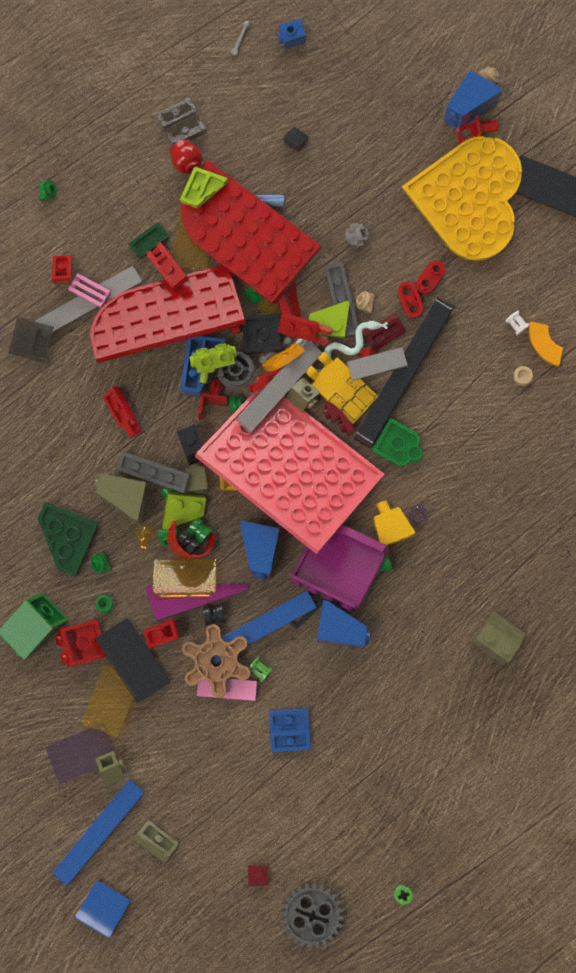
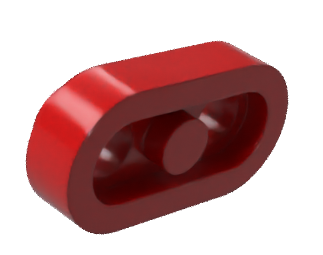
(430, 277)
(410, 300)

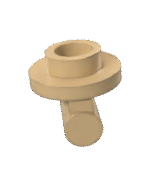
(490, 74)
(365, 301)

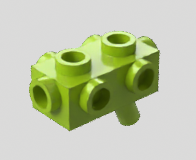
(208, 360)

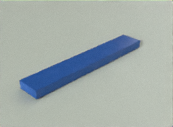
(272, 620)
(98, 832)

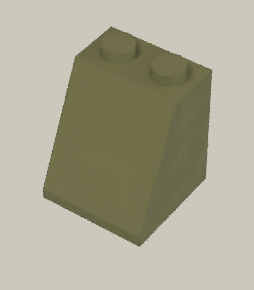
(124, 495)
(498, 638)

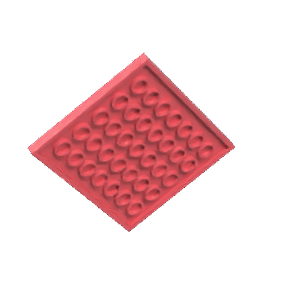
(292, 470)

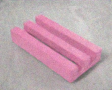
(76, 283)

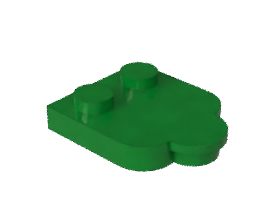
(398, 444)

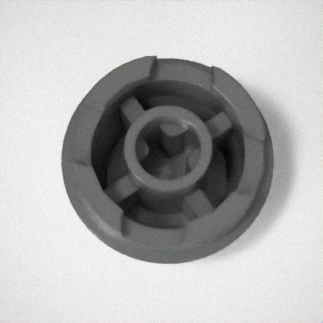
(237, 374)

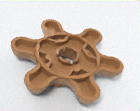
(212, 647)

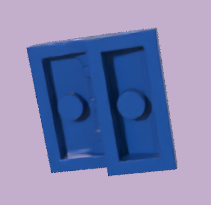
(289, 729)
(102, 909)

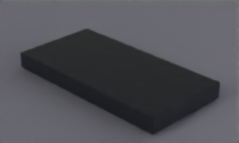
(547, 186)
(132, 660)

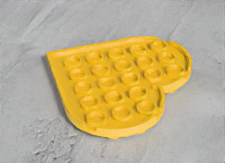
(469, 196)

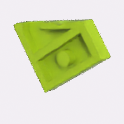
(201, 187)
(333, 317)
(182, 508)

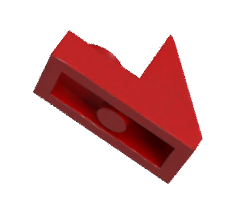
(62, 270)
(161, 634)

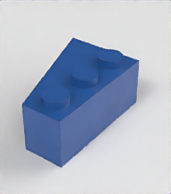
(190, 380)

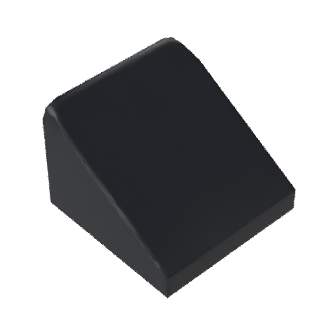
(295, 138)

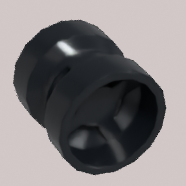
(185, 541)
(213, 614)

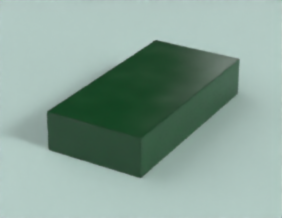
(148, 240)

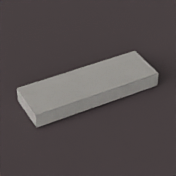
(377, 364)

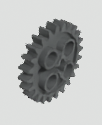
(318, 897)

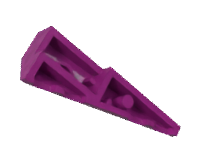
(171, 606)

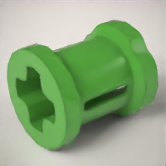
(259, 669)
(409, 896)

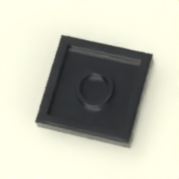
(262, 334)

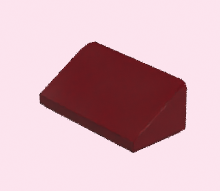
(381, 336)

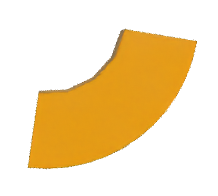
(543, 344)
(283, 358)

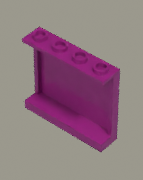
(341, 568)

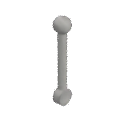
(234, 51)
(263, 359)

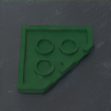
(66, 536)

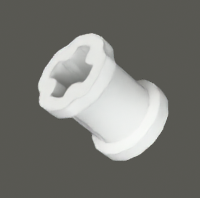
(523, 325)

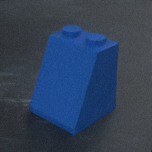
(472, 98)
(260, 548)
(340, 628)

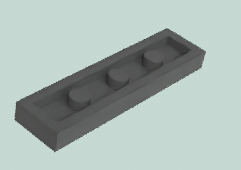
(340, 293)
(154, 472)

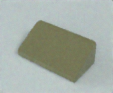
(156, 841)

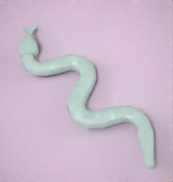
(359, 340)

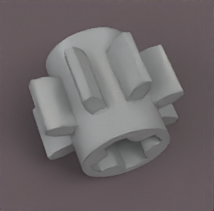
(356, 234)

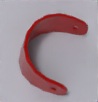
(179, 552)

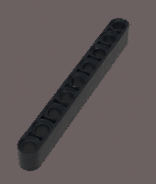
(401, 377)

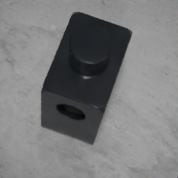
(190, 443)

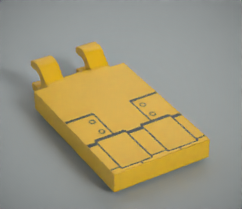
(339, 389)

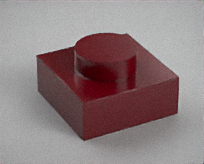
(258, 875)

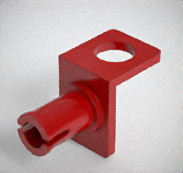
(477, 128)
(213, 397)

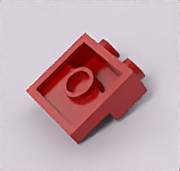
(79, 644)

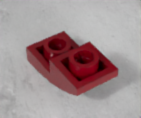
(334, 414)

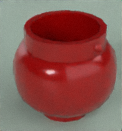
(185, 156)

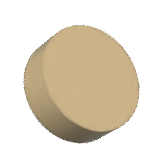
(523, 376)

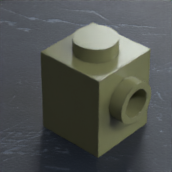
(303, 395)
(198, 481)
(111, 768)

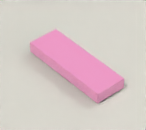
(234, 689)

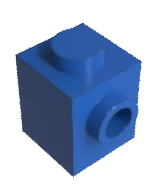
(291, 34)

